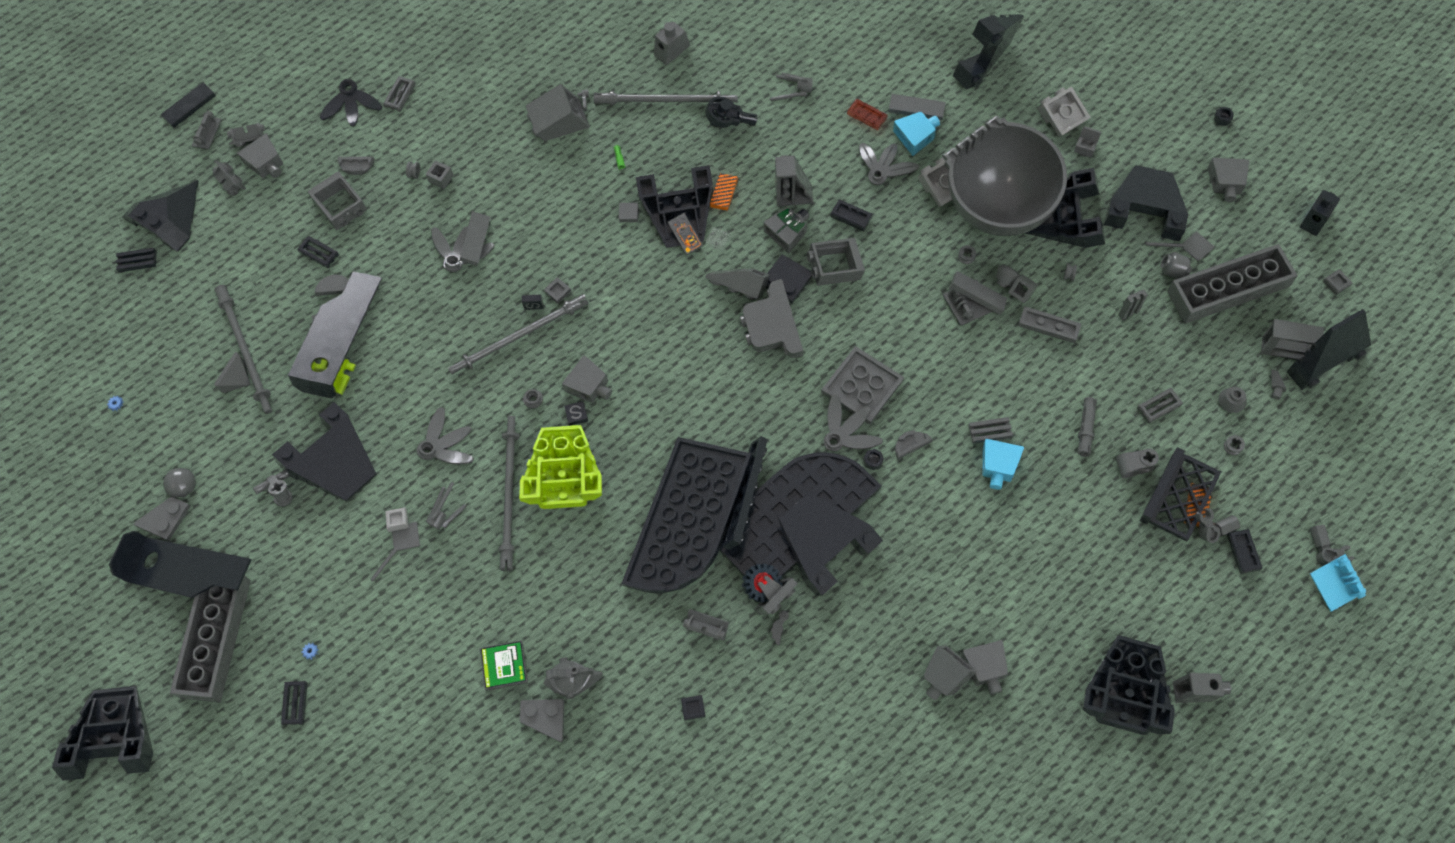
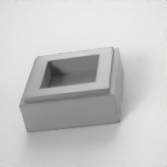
(397, 519)

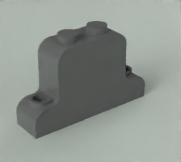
(772, 323)

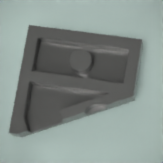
(164, 518)
(544, 716)

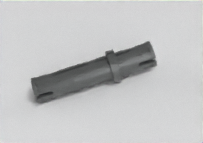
(1086, 432)

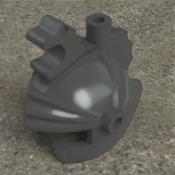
(570, 678)

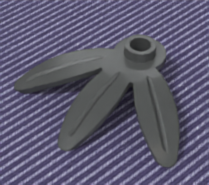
(883, 166)
(451, 258)
(842, 433)
(437, 445)

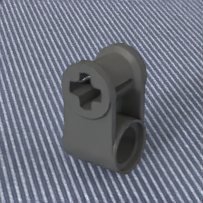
(1133, 462)

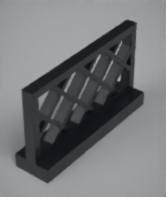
(1167, 482)

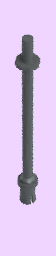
(612, 98)
(226, 303)
(567, 308)
(507, 549)

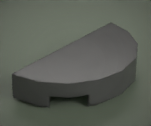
(355, 165)
(331, 285)
(910, 442)

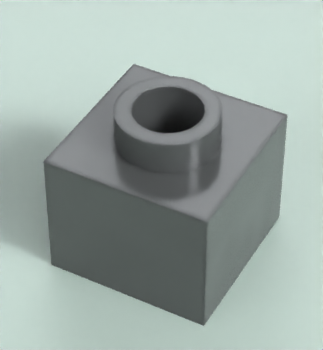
(439, 174)
(1018, 291)

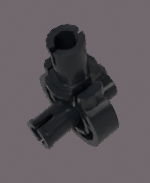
(732, 113)

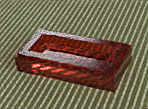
(867, 114)

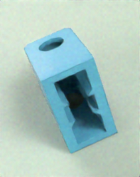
(916, 131)
(1000, 461)

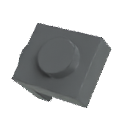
(1087, 142)

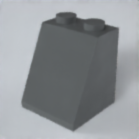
(556, 114)

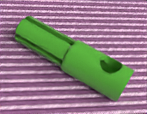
(619, 158)

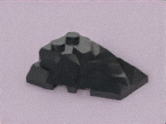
(1131, 689)

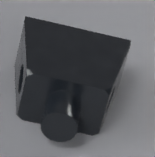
(1323, 207)

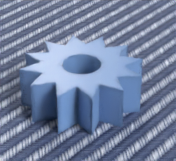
(111, 403)
(307, 648)

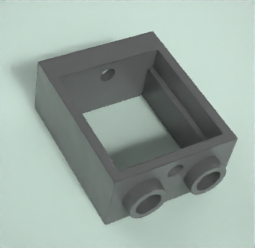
(335, 184)
(845, 246)
(1289, 339)

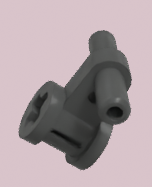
(276, 488)

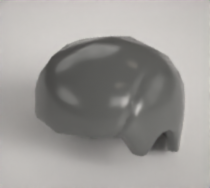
(179, 482)

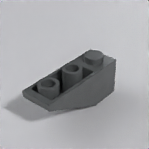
(747, 281)

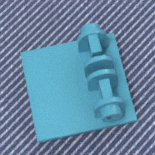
(1338, 583)

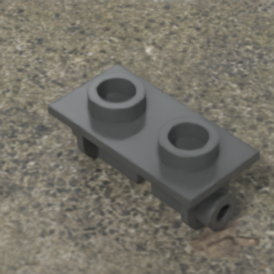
(206, 131)
(239, 136)
(233, 182)
(706, 624)

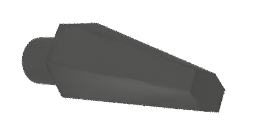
(1277, 384)

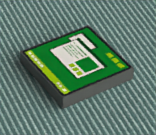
(503, 665)

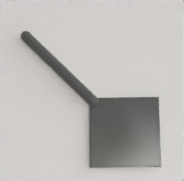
(1195, 245)
(402, 540)

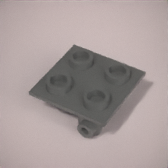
(964, 307)

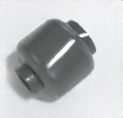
(1176, 265)

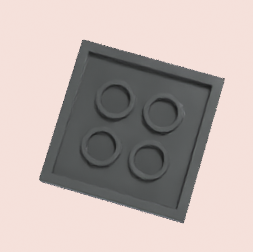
(863, 383)

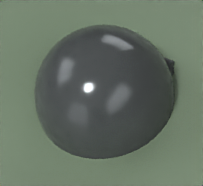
(1006, 178)

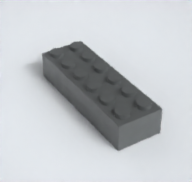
(1231, 283)
(209, 643)

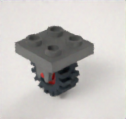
(764, 586)

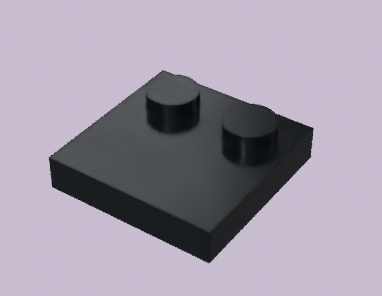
(794, 276)

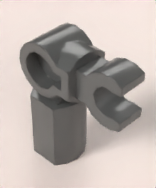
(1211, 531)
(1323, 545)

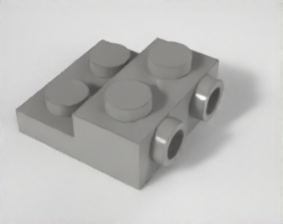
(1063, 111)
(936, 182)

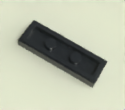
(188, 105)

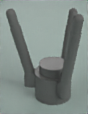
(804, 85)
(436, 517)

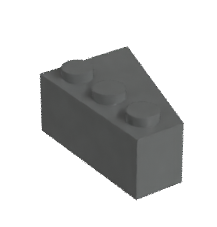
(791, 182)

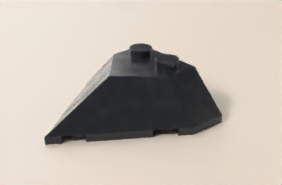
(167, 215)

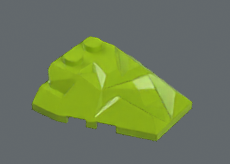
(561, 470)

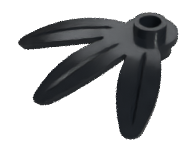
(349, 98)

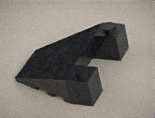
(995, 35)
(1149, 193)
(669, 205)
(1067, 222)
(1340, 343)
(334, 461)
(818, 533)
(108, 727)

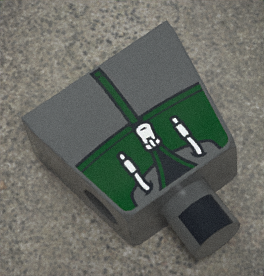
(787, 228)

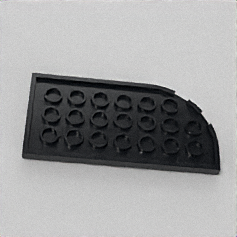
(687, 516)

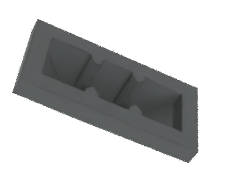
(233, 375)

